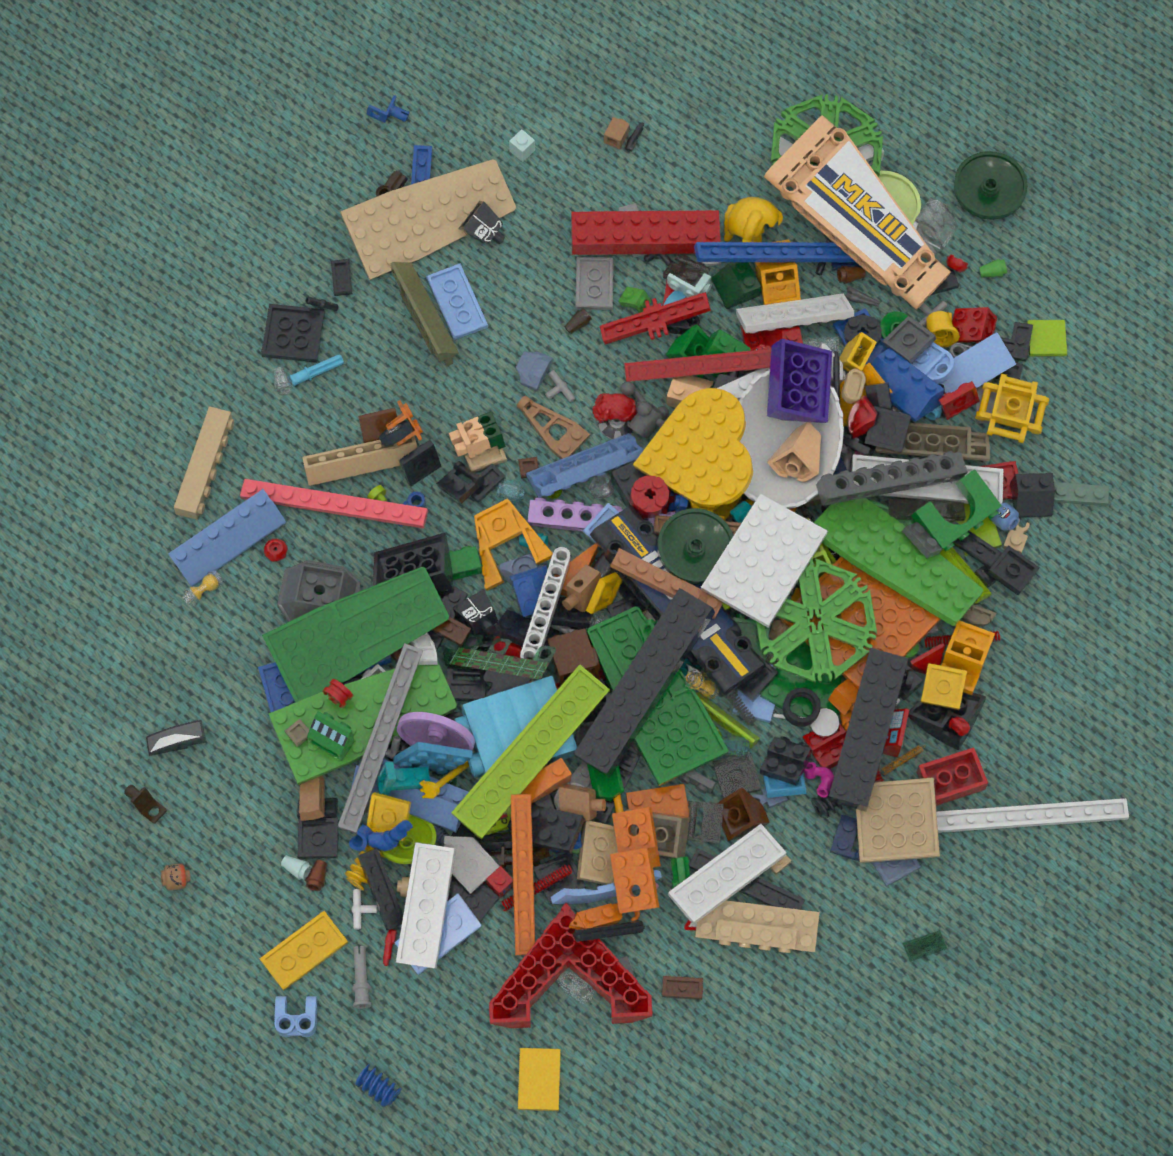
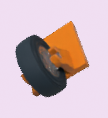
(399, 430)

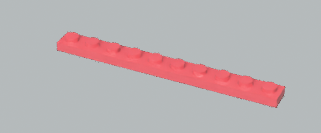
(338, 503)

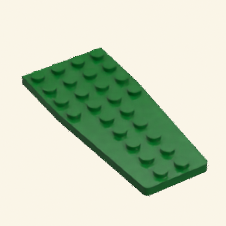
(354, 632)
(679, 729)

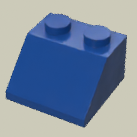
(527, 588)

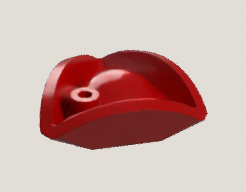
(861, 417)

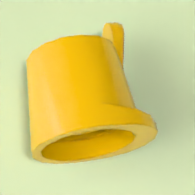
(941, 326)

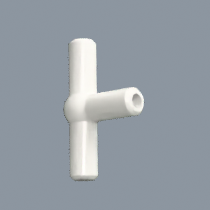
(357, 909)

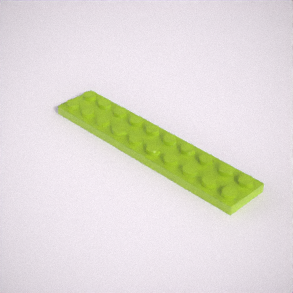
(530, 751)

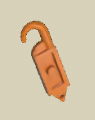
(599, 916)

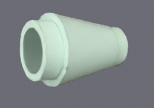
(296, 867)

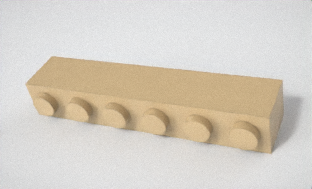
(354, 460)
(203, 463)

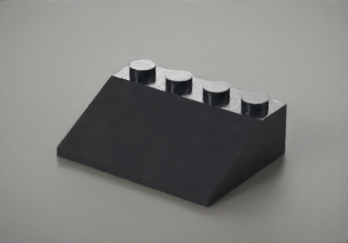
(427, 553)

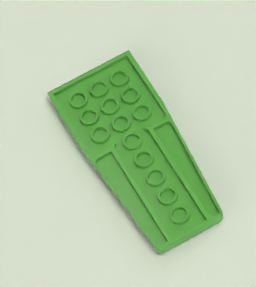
(879, 547)
(427, 693)

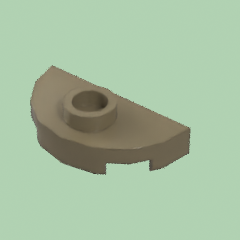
(979, 616)

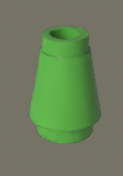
(993, 269)

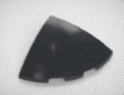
(936, 718)

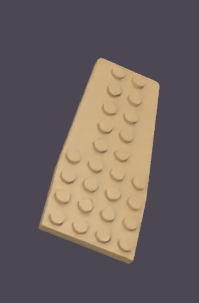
(423, 216)

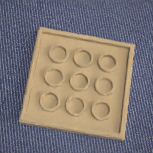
(899, 822)

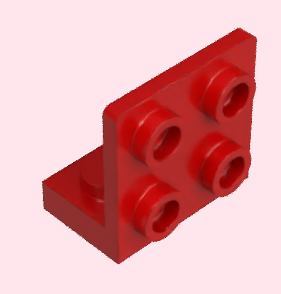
(974, 323)

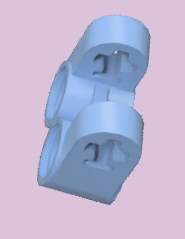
(296, 1020)

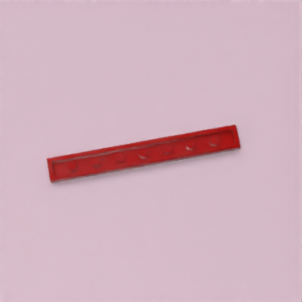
(698, 365)

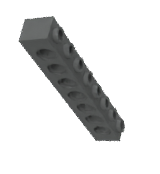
(831, 494)

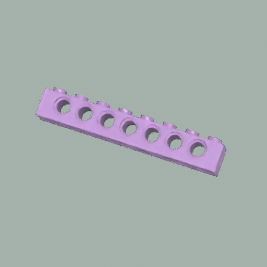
(575, 523)

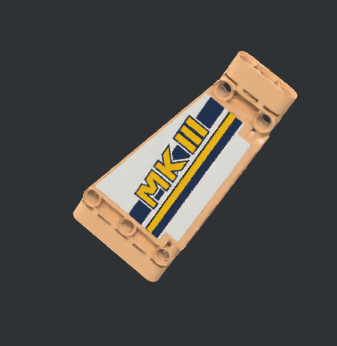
(856, 211)

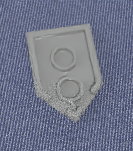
(471, 861)

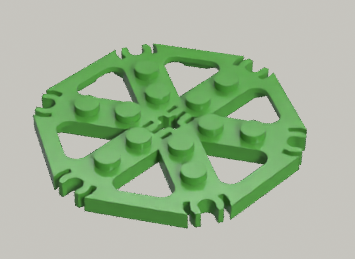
(830, 110)
(832, 626)

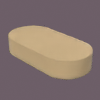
(853, 386)

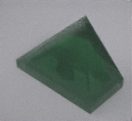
(924, 946)

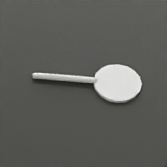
(824, 725)

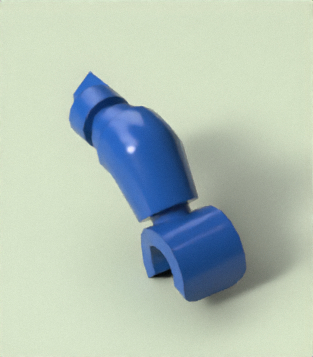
(382, 840)

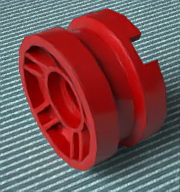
(338, 693)

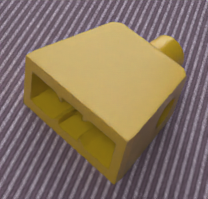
(856, 357)

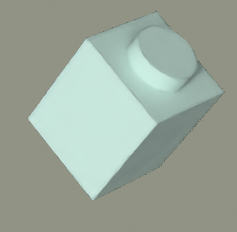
(522, 145)

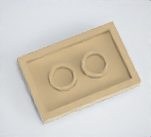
(594, 859)

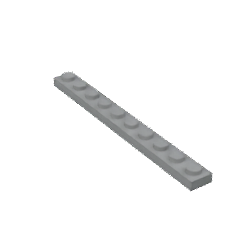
(380, 738)

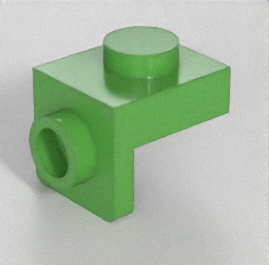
(634, 298)

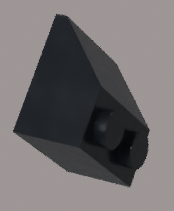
(1033, 494)

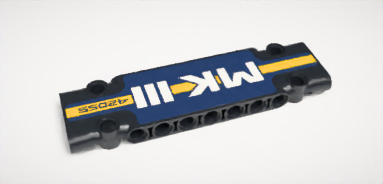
(721, 636)

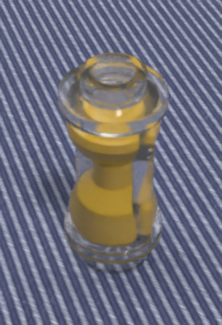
(209, 583)
(696, 681)

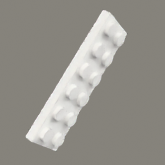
(794, 313)
(727, 874)
(425, 905)

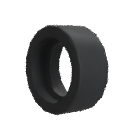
(795, 720)

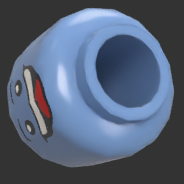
(1006, 518)

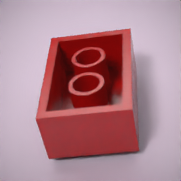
(955, 775)

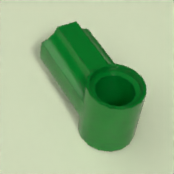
(680, 870)

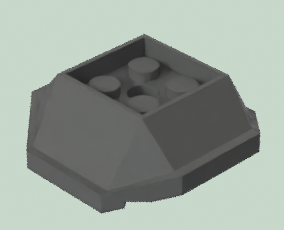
(308, 577)

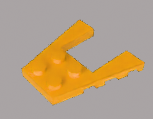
(498, 526)

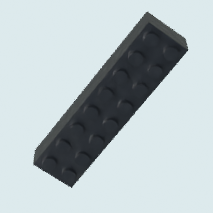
(868, 729)

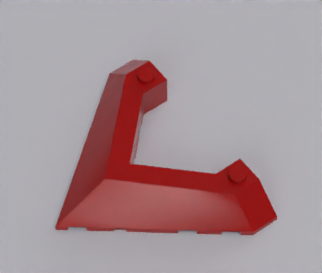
(551, 957)

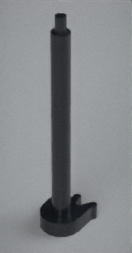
(836, 379)

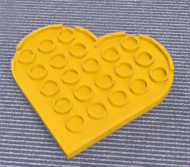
(701, 449)

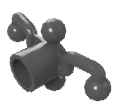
(647, 414)

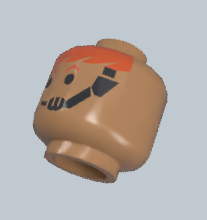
(175, 876)

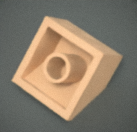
(684, 386)

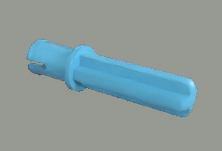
(309, 373)

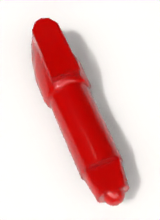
(389, 941)

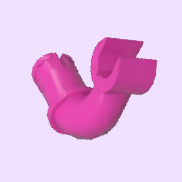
(826, 778)

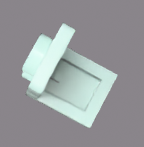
(689, 290)

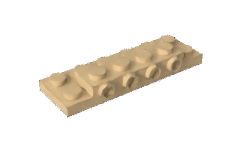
(760, 926)

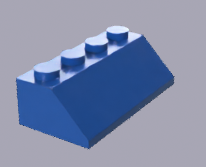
(911, 389)

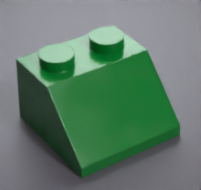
(721, 342)

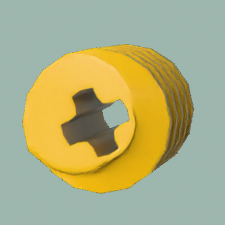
(357, 875)

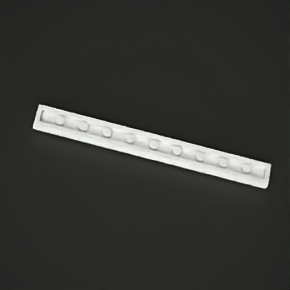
(1032, 815)

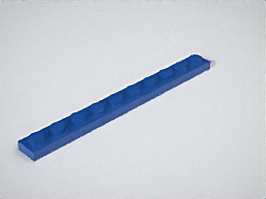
(769, 252)

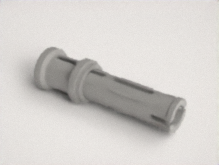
(361, 986)

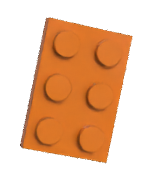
(661, 800)

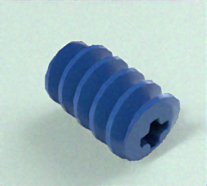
(377, 1086)

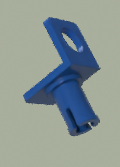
(392, 110)

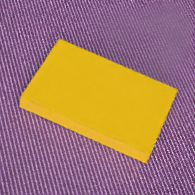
(539, 1079)

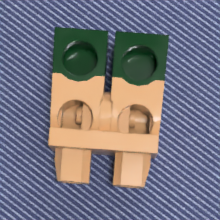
(477, 435)

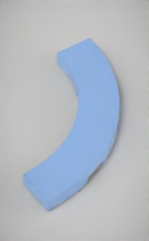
(580, 896)

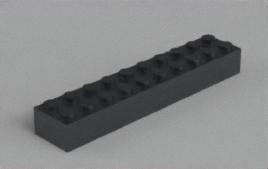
(644, 682)

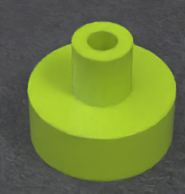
(377, 493)

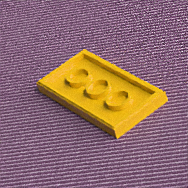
(303, 950)

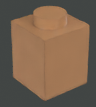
(616, 133)

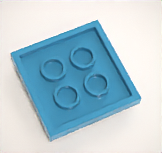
(435, 757)

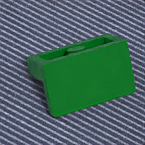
(606, 787)

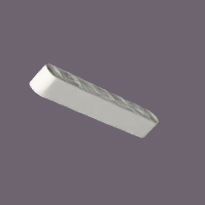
(546, 600)

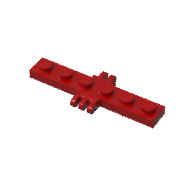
(655, 318)

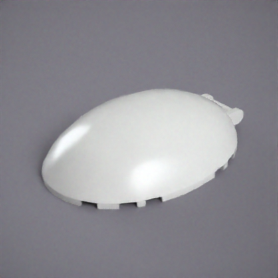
(765, 436)

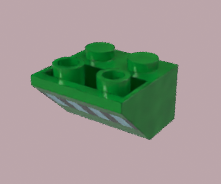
(330, 735)

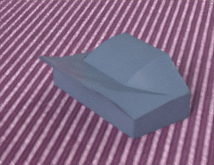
(533, 369)

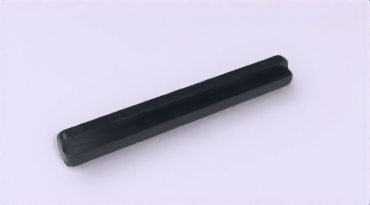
(608, 931)

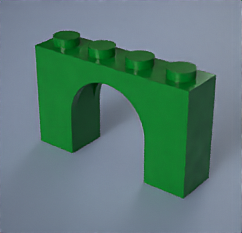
(981, 503)

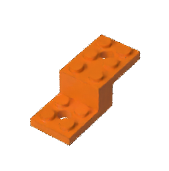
(635, 860)

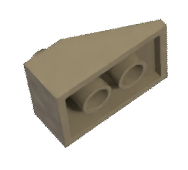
(670, 833)

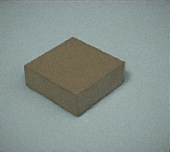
(297, 732)

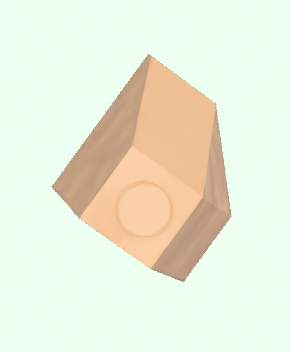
(798, 454)

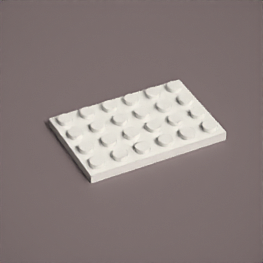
(764, 560)

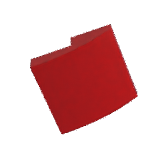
(826, 749)

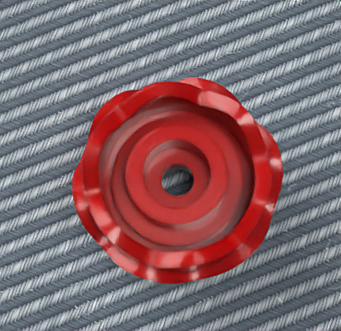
(956, 263)
(276, 555)

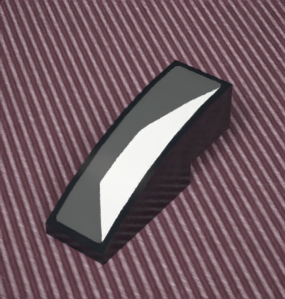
(176, 738)

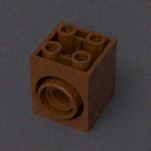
(571, 651)

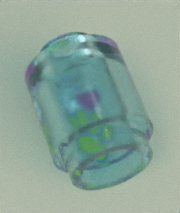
(736, 745)

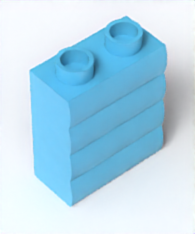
(502, 717)

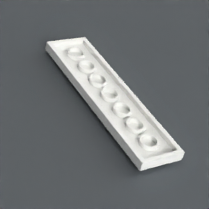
(945, 491)

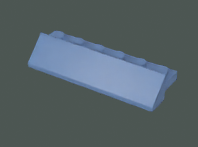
(584, 465)
(227, 537)
(432, 810)

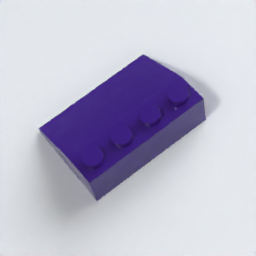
(799, 382)

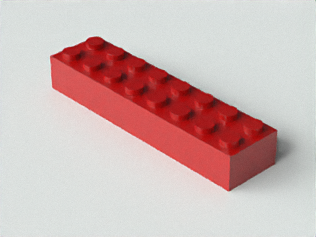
(642, 231)

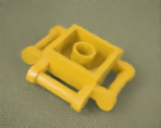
(1012, 407)

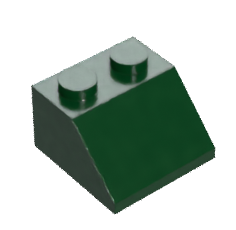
(736, 284)

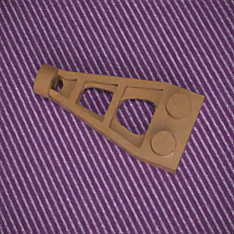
(569, 442)

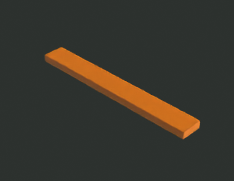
(522, 873)

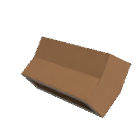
(312, 799)

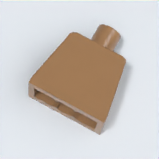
(581, 588)
(580, 801)

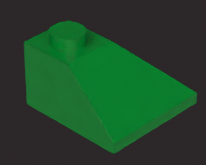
(689, 344)

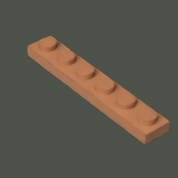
(659, 579)

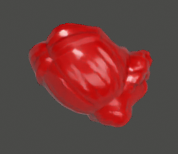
(614, 407)

